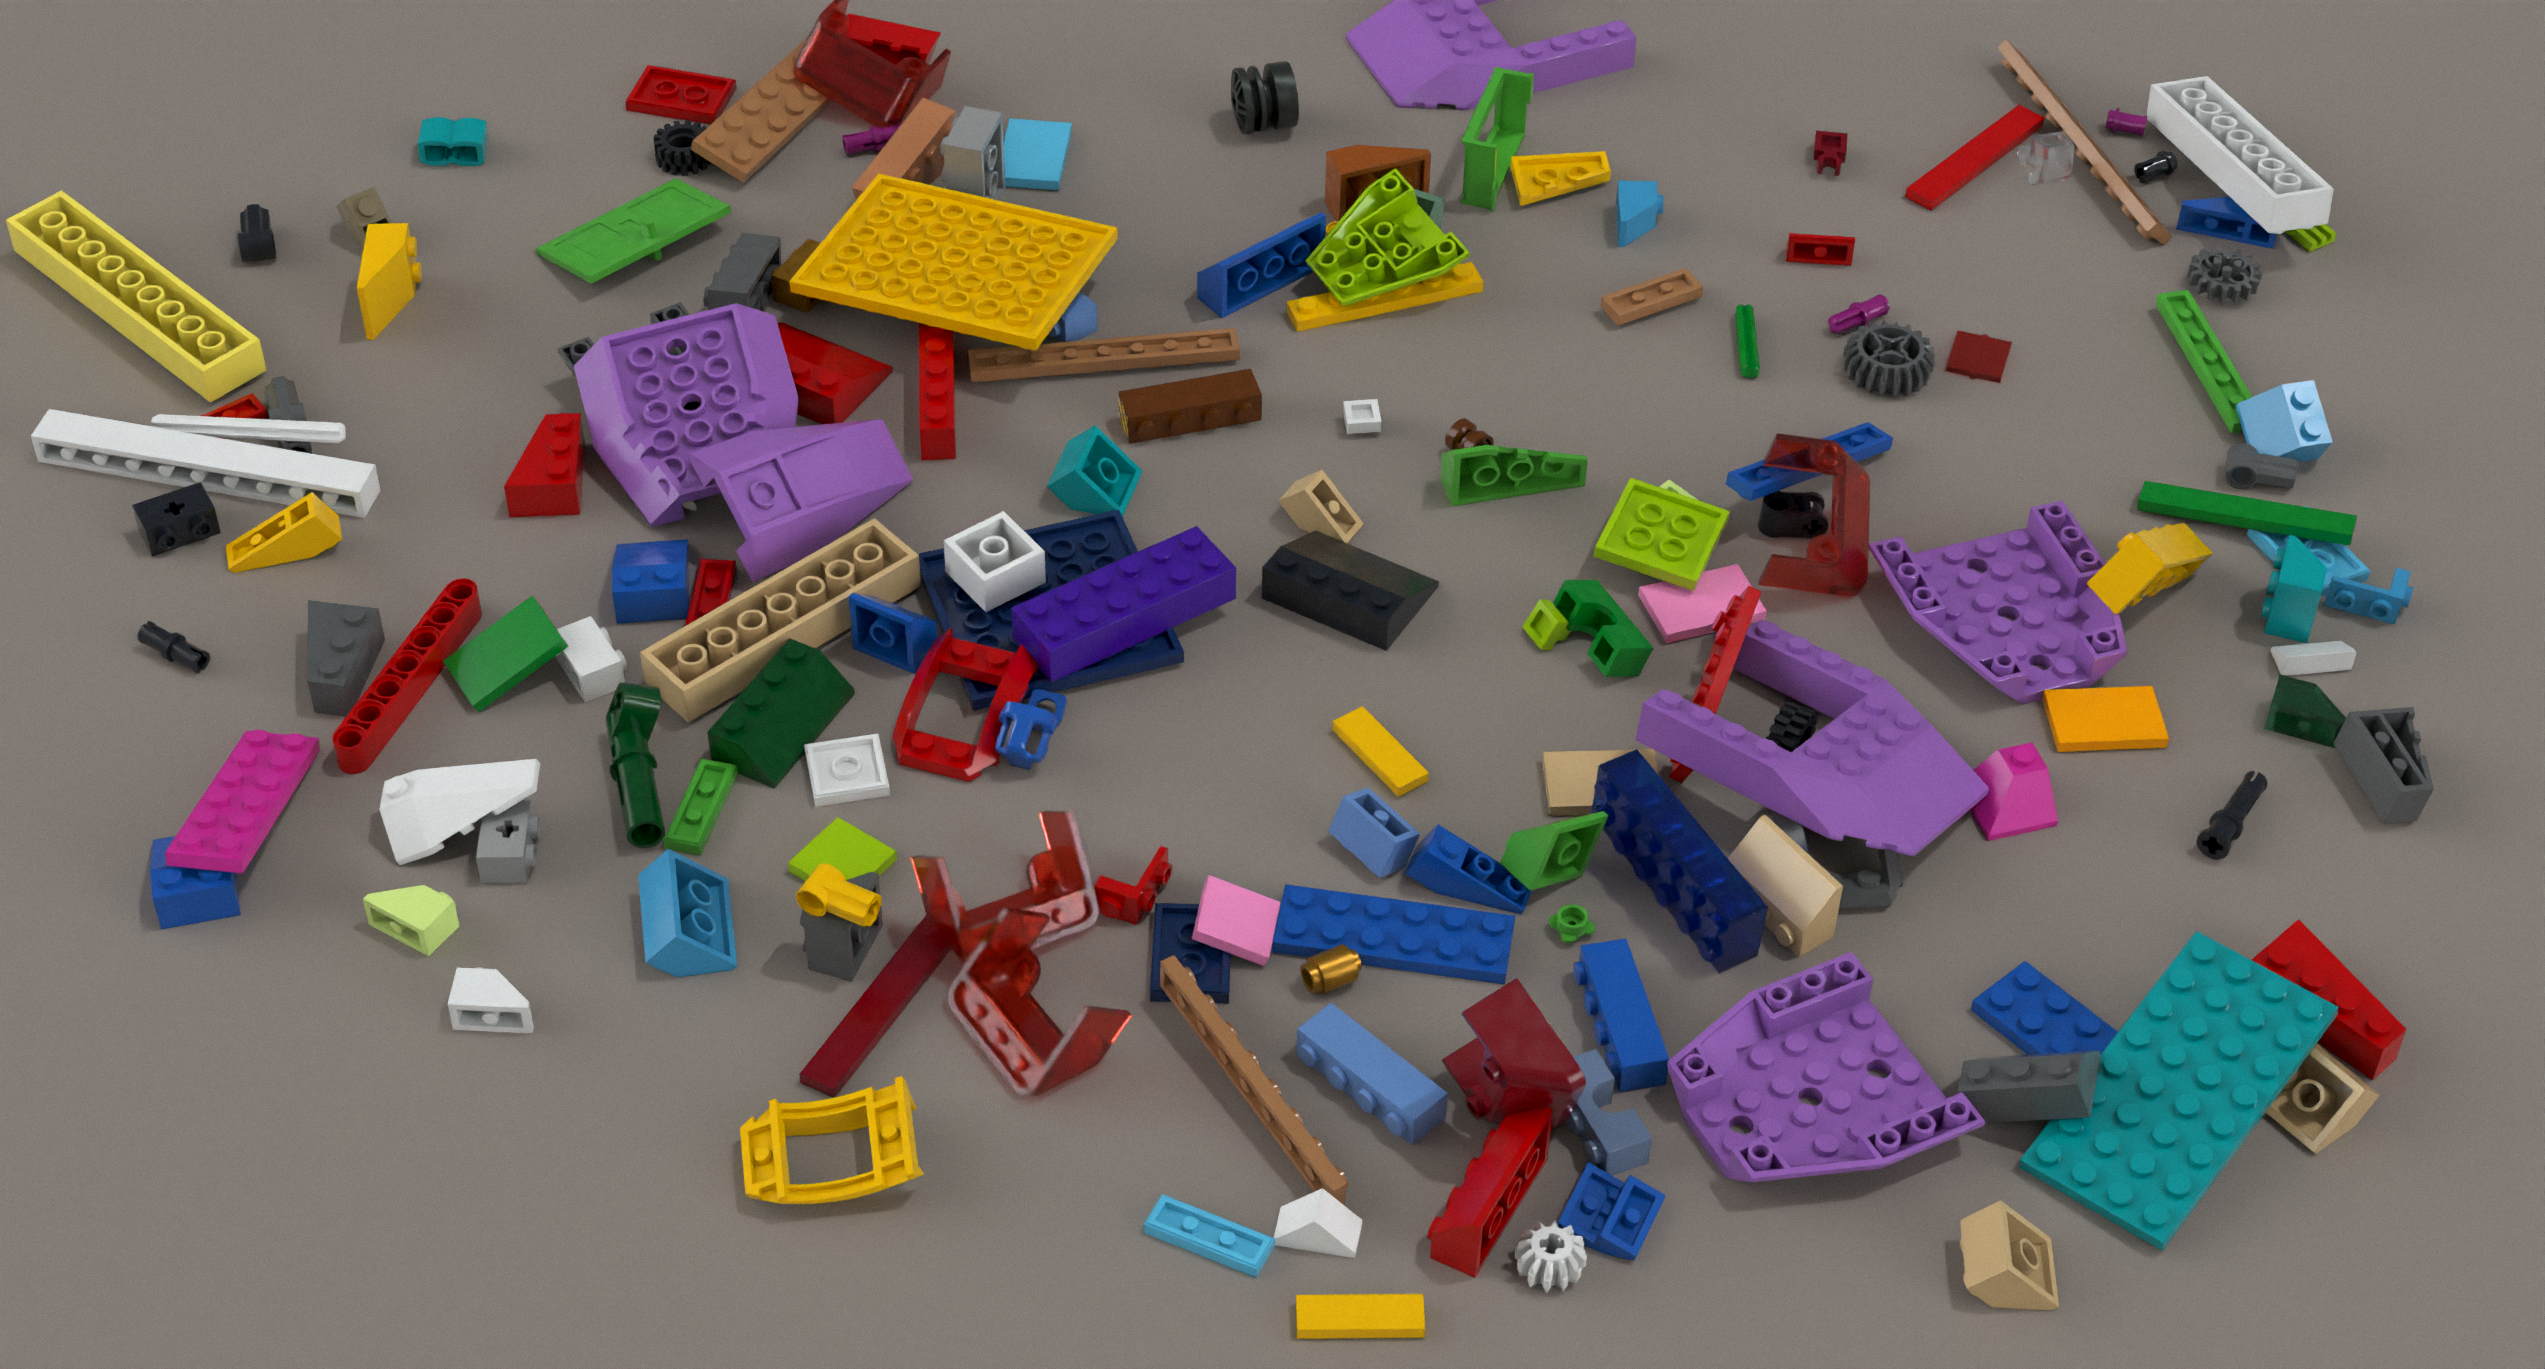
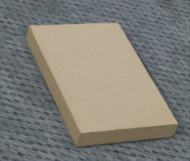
(1572, 777)

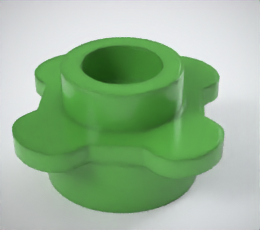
(1572, 923)

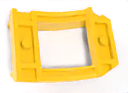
(891, 1140)

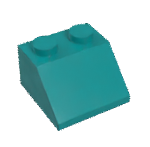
(1094, 474)

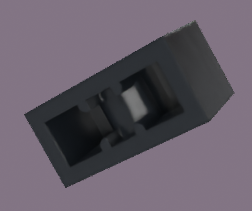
(176, 519)

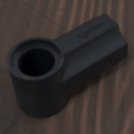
(256, 235)

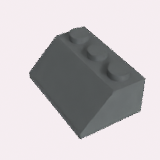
(2031, 1085)

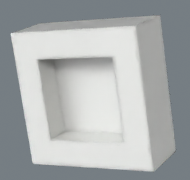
(1362, 416)

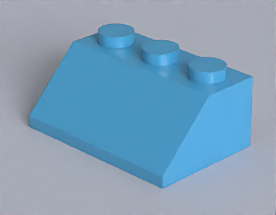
(686, 917)

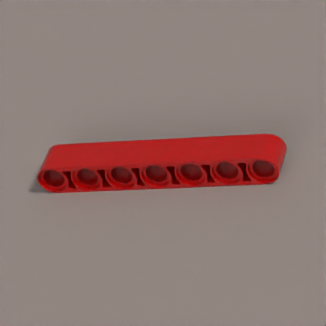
(406, 676)

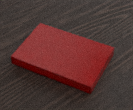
(681, 94)

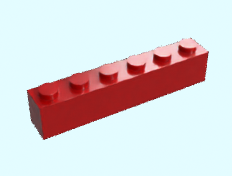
(937, 393)

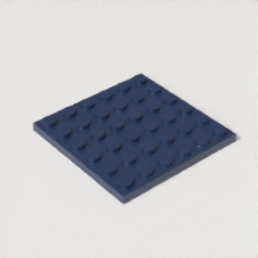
(1070, 552)

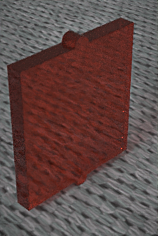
(1978, 356)

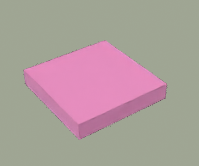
(1236, 920)

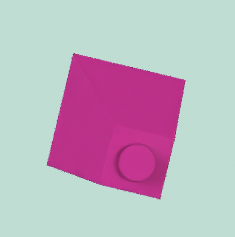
(2018, 793)

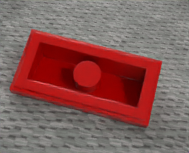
(1820, 249)

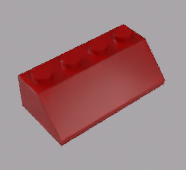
(1491, 1191)

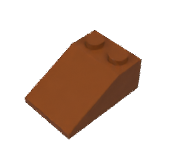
(1358, 166)

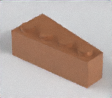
(913, 148)

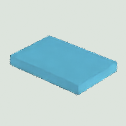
(1035, 153)
(2334, 556)

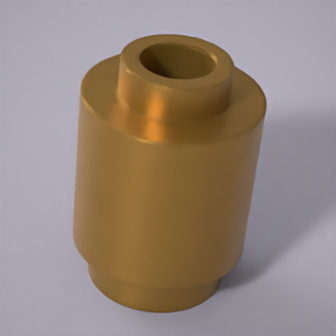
(1330, 969)

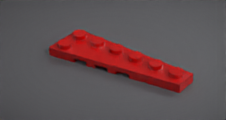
(1730, 633)

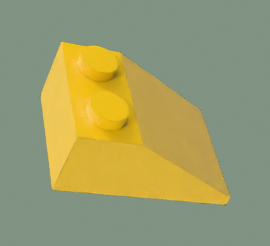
(386, 274)

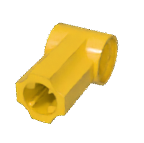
(830, 892)

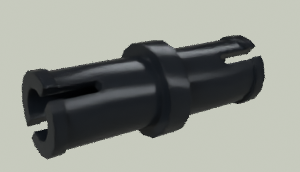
(173, 647)

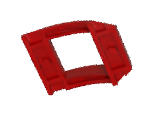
(972, 661)

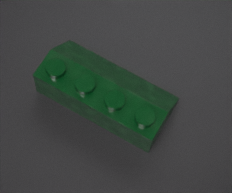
(780, 713)

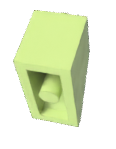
(413, 916)

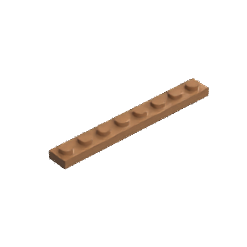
(1104, 355)
(1245, 1073)

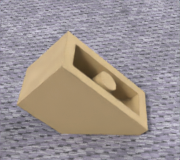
(1319, 506)

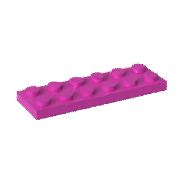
(243, 802)

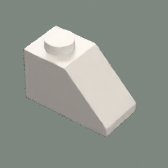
(487, 1002)

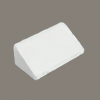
(2313, 658)

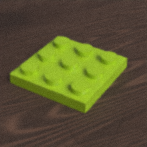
(1661, 534)

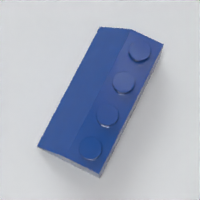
(1260, 267)

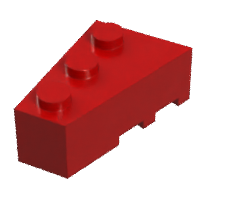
(892, 39)
(550, 470)

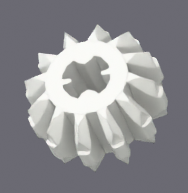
(1550, 1256)

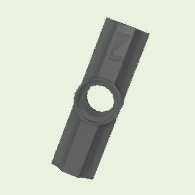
(285, 405)

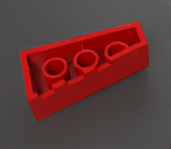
(2364, 1029)

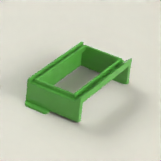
(1489, 161)

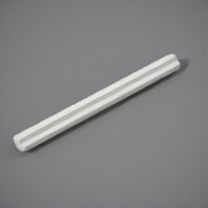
(253, 428)

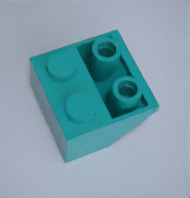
(2293, 591)

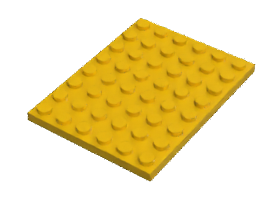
(955, 261)

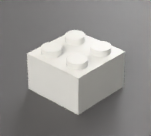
(994, 561)

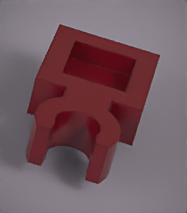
(1830, 150)

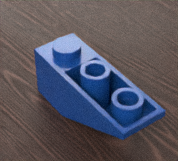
(1465, 873)

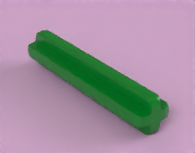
(1747, 341)

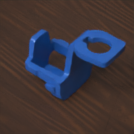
(1027, 718)

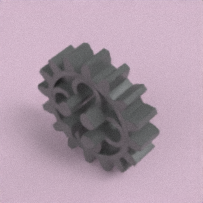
(2224, 274)

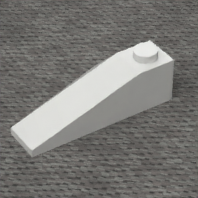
(438, 802)

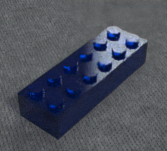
(1679, 862)

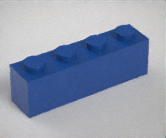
(1621, 1015)

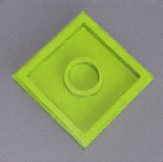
(845, 849)

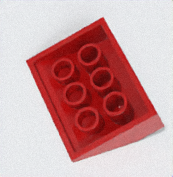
(829, 376)

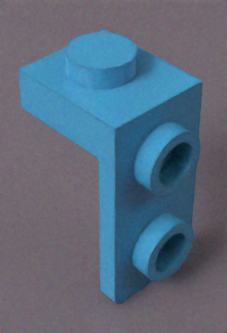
(2370, 600)

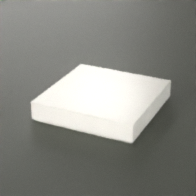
(847, 770)

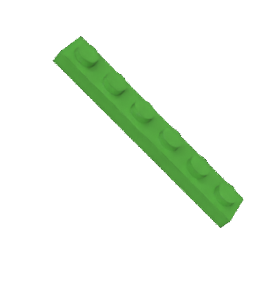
(2204, 354)

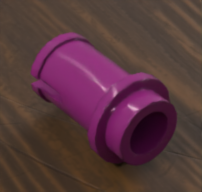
(2125, 122)

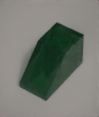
(2304, 712)

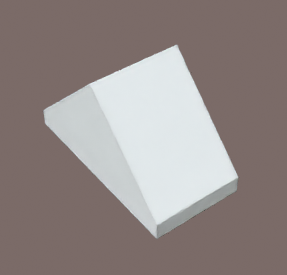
(1318, 1225)

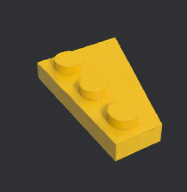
(1556, 174)

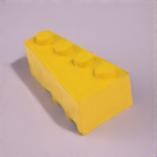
(2148, 564)

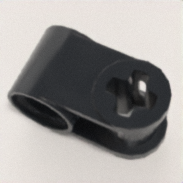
(1790, 513)

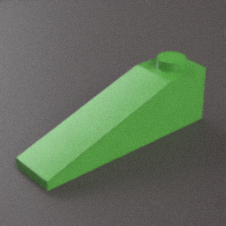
(1507, 472)

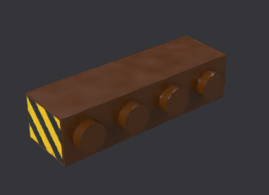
(1190, 405)

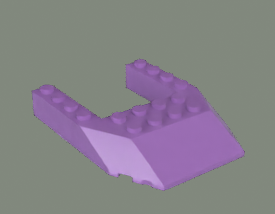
(1449, 49)
(1863, 776)

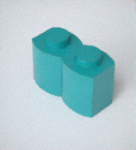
(451, 141)

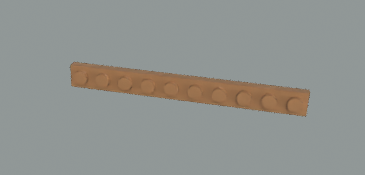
(2087, 149)

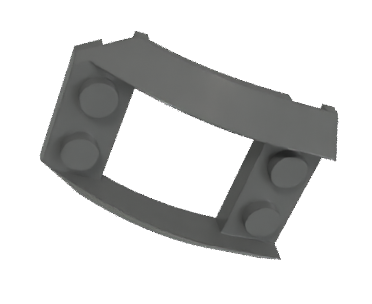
(1861, 888)

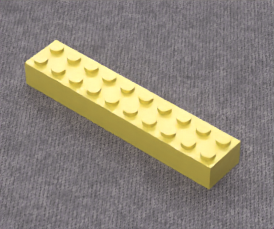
(137, 296)

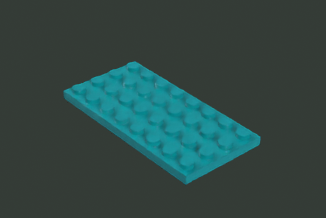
(2181, 1089)

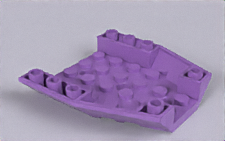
(639, 393)
(2027, 575)
(1815, 1041)

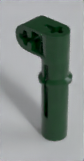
(629, 728)

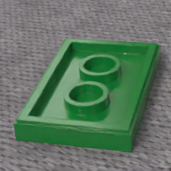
(505, 653)

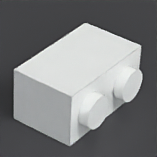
(590, 659)

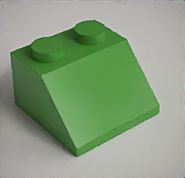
(1553, 850)

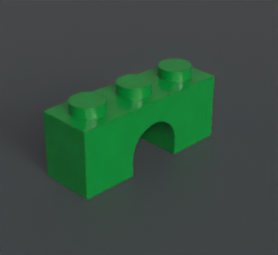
(1618, 644)

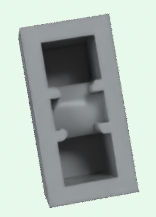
(507, 844)

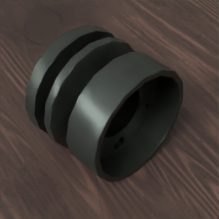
(1259, 98)

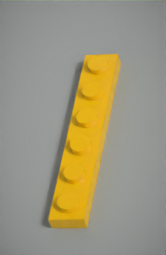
(1326, 310)

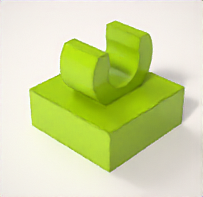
(1546, 625)

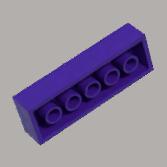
(1124, 603)

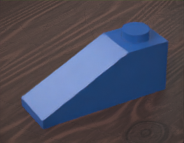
(2223, 220)

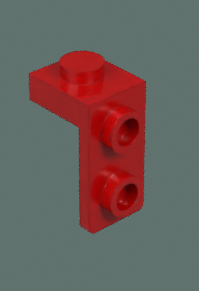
(1129, 901)

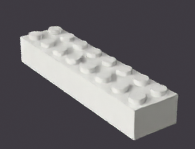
(2240, 155)

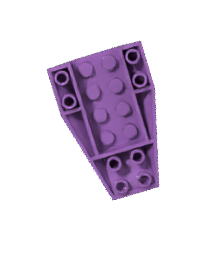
(801, 486)

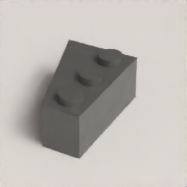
(341, 653)
(2387, 761)

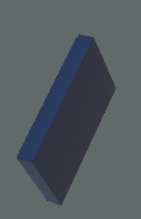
(1173, 936)

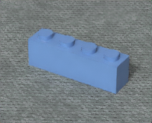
(1371, 1074)

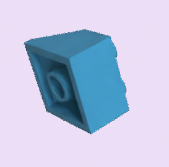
(2286, 422)

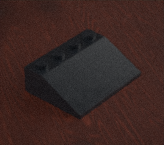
(1345, 588)

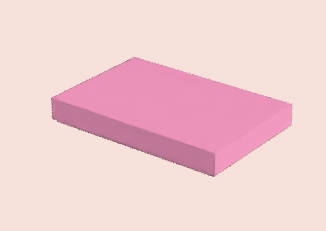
(1690, 613)

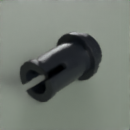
(2163, 163)

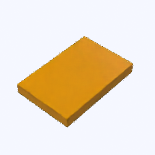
(2105, 718)

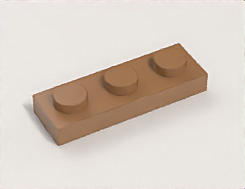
(1651, 296)

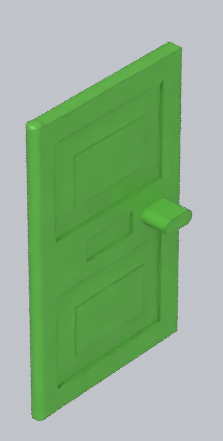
(633, 231)

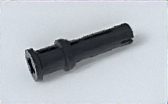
(2228, 823)

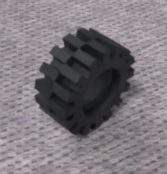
(674, 148)
(1792, 726)

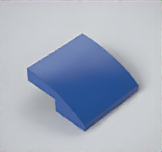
(1611, 1212)

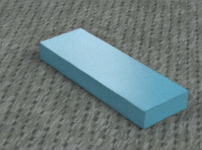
(1209, 1235)

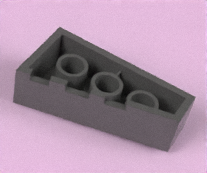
(745, 273)

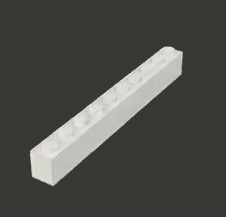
(193, 458)

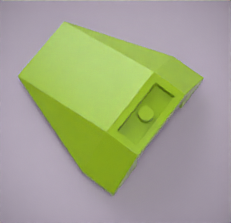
(1383, 244)

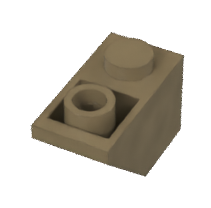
(360, 211)

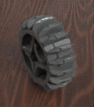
(1889, 358)

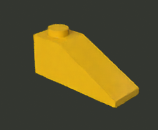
(288, 536)

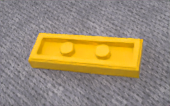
(1380, 751)
(1360, 1316)

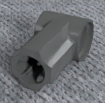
(2249, 467)

